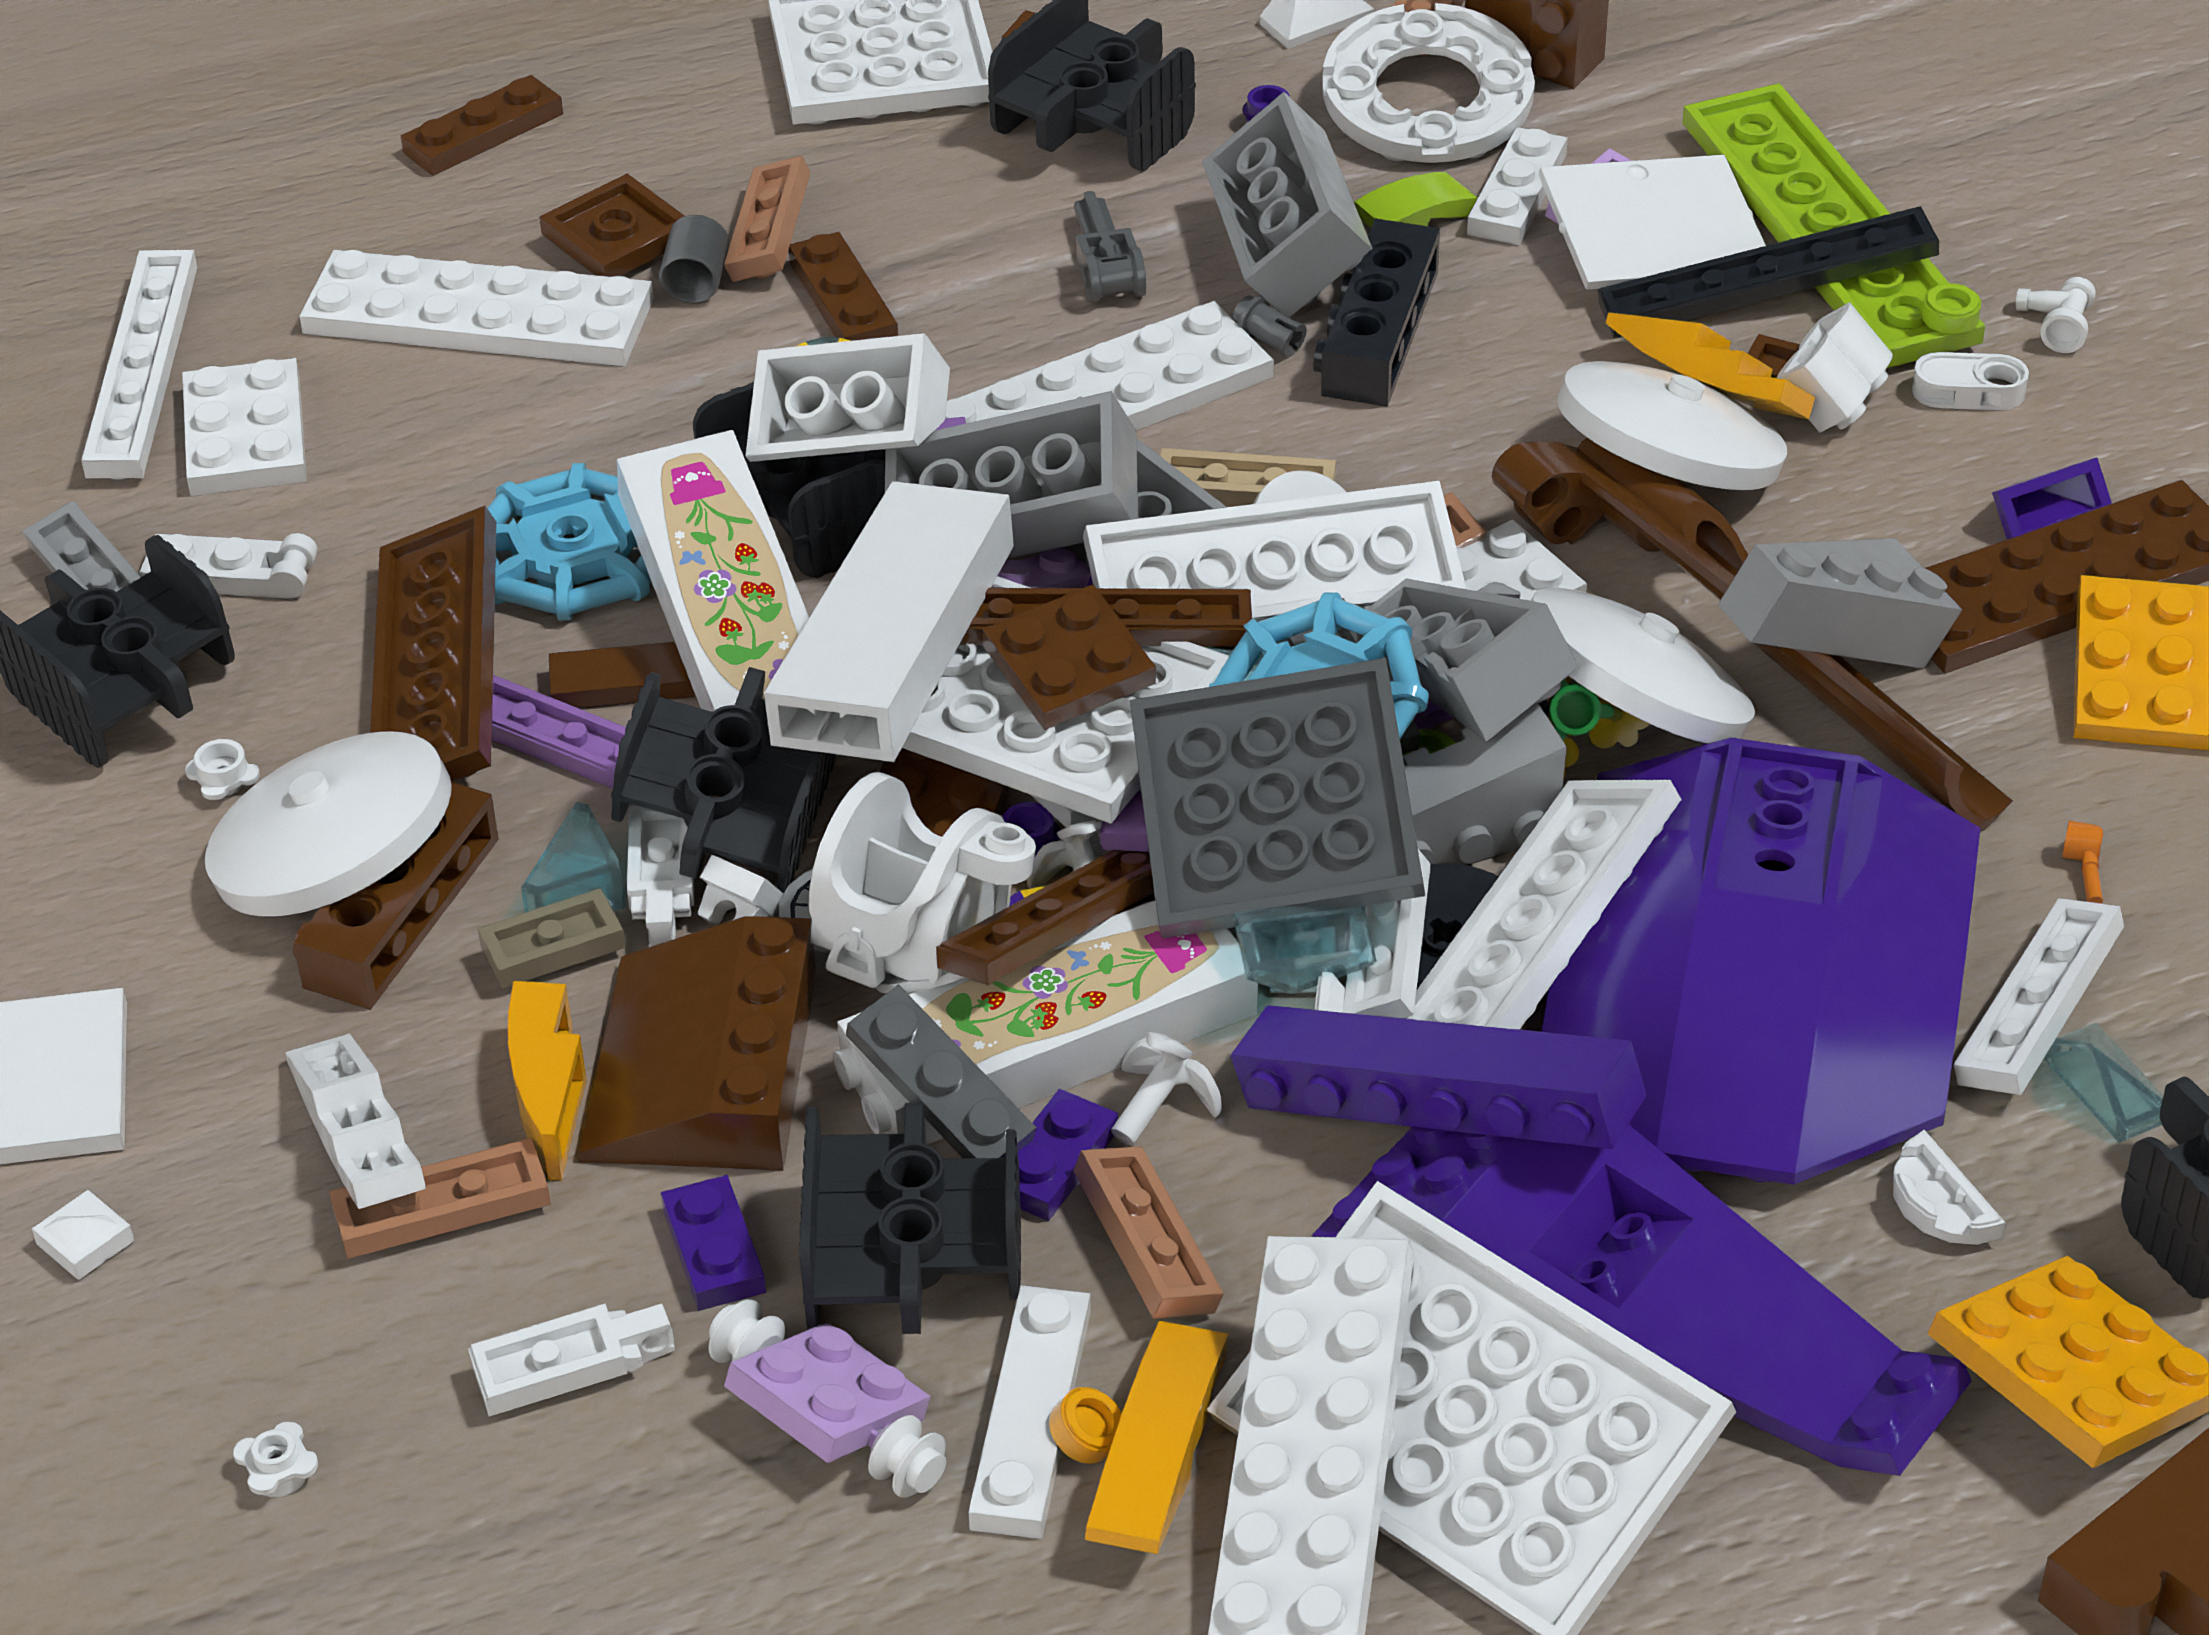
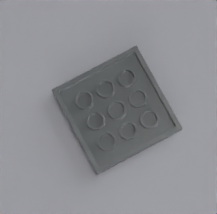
(1275, 796)

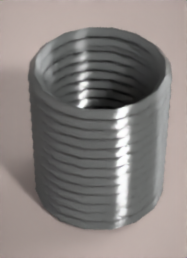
(694, 259)

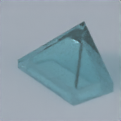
(2106, 1081)

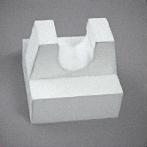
(736, 888)

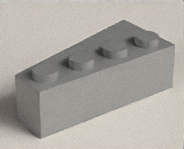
(1842, 600)
(1480, 651)
(1485, 795)

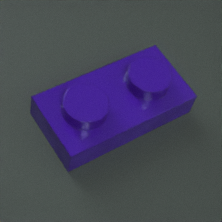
(1048, 1161)
(713, 1242)

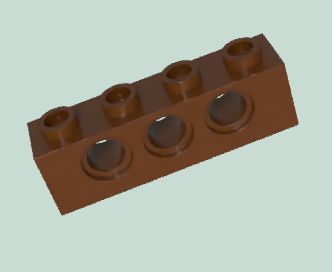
(367, 938)

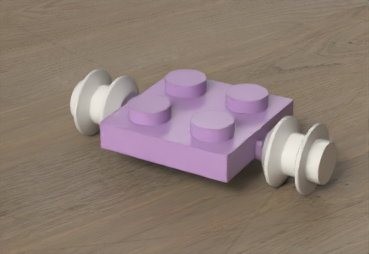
(829, 1395)

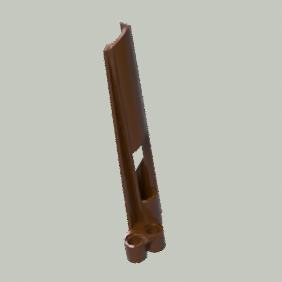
(1570, 487)

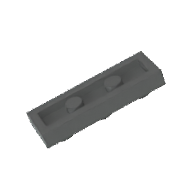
(936, 1071)

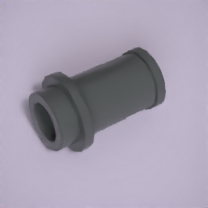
(1269, 325)

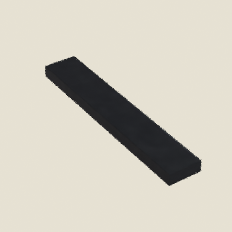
(1775, 269)

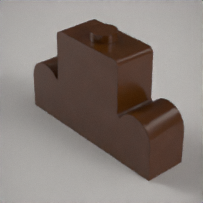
(2140, 1556)

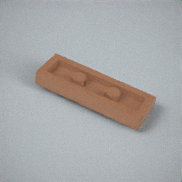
(767, 219)
(455, 1197)
(1148, 1232)

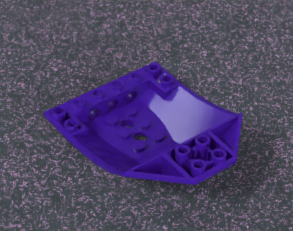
(1790, 1006)

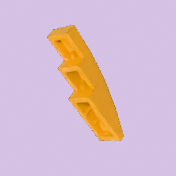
(1706, 357)
(1157, 1438)

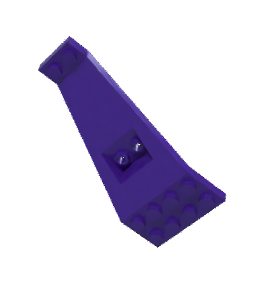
(1683, 1279)

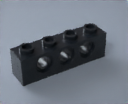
(1378, 313)

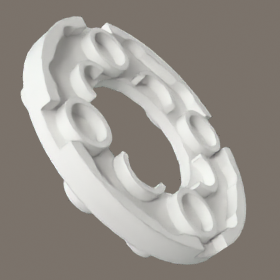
(1434, 136)

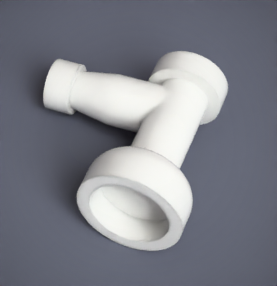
(2064, 326)

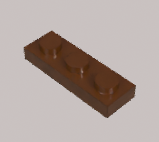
(481, 124)
(841, 288)

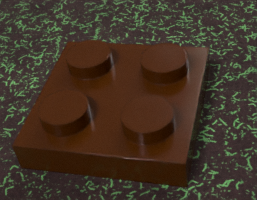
(612, 227)
(1069, 656)

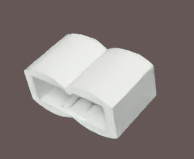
(1839, 366)

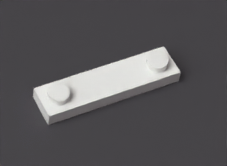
(2038, 996)
(1018, 1450)

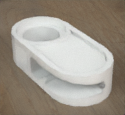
(1961, 381)

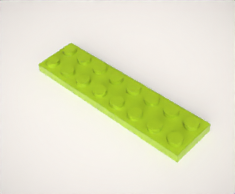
(1806, 187)

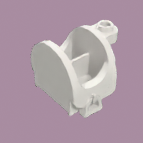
(896, 890)

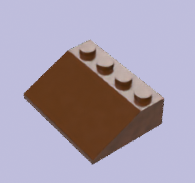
(705, 1049)

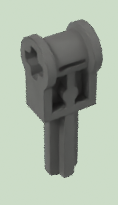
(1106, 256)

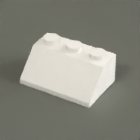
(846, 397)

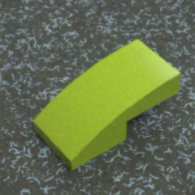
(1417, 200)

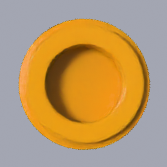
(1085, 1424)

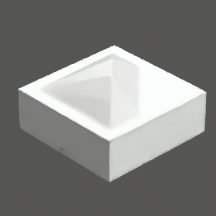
(83, 1234)

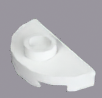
(1940, 1197)

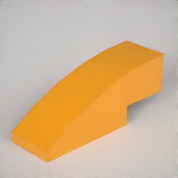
(546, 1069)

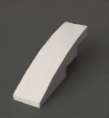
(355, 1121)

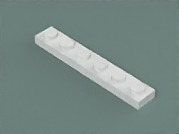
(139, 365)

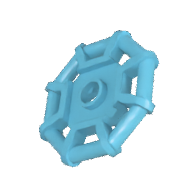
(601, 544)
(1325, 649)

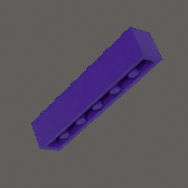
(1440, 1075)

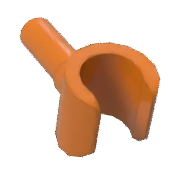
(2084, 844)

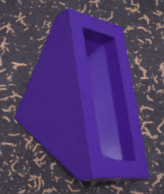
(2051, 497)

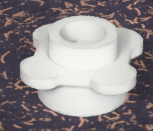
(221, 769)
(278, 1475)

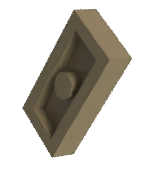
(551, 937)

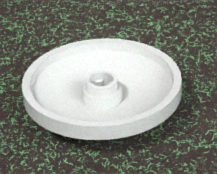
(1672, 425)
(1648, 667)
(328, 824)

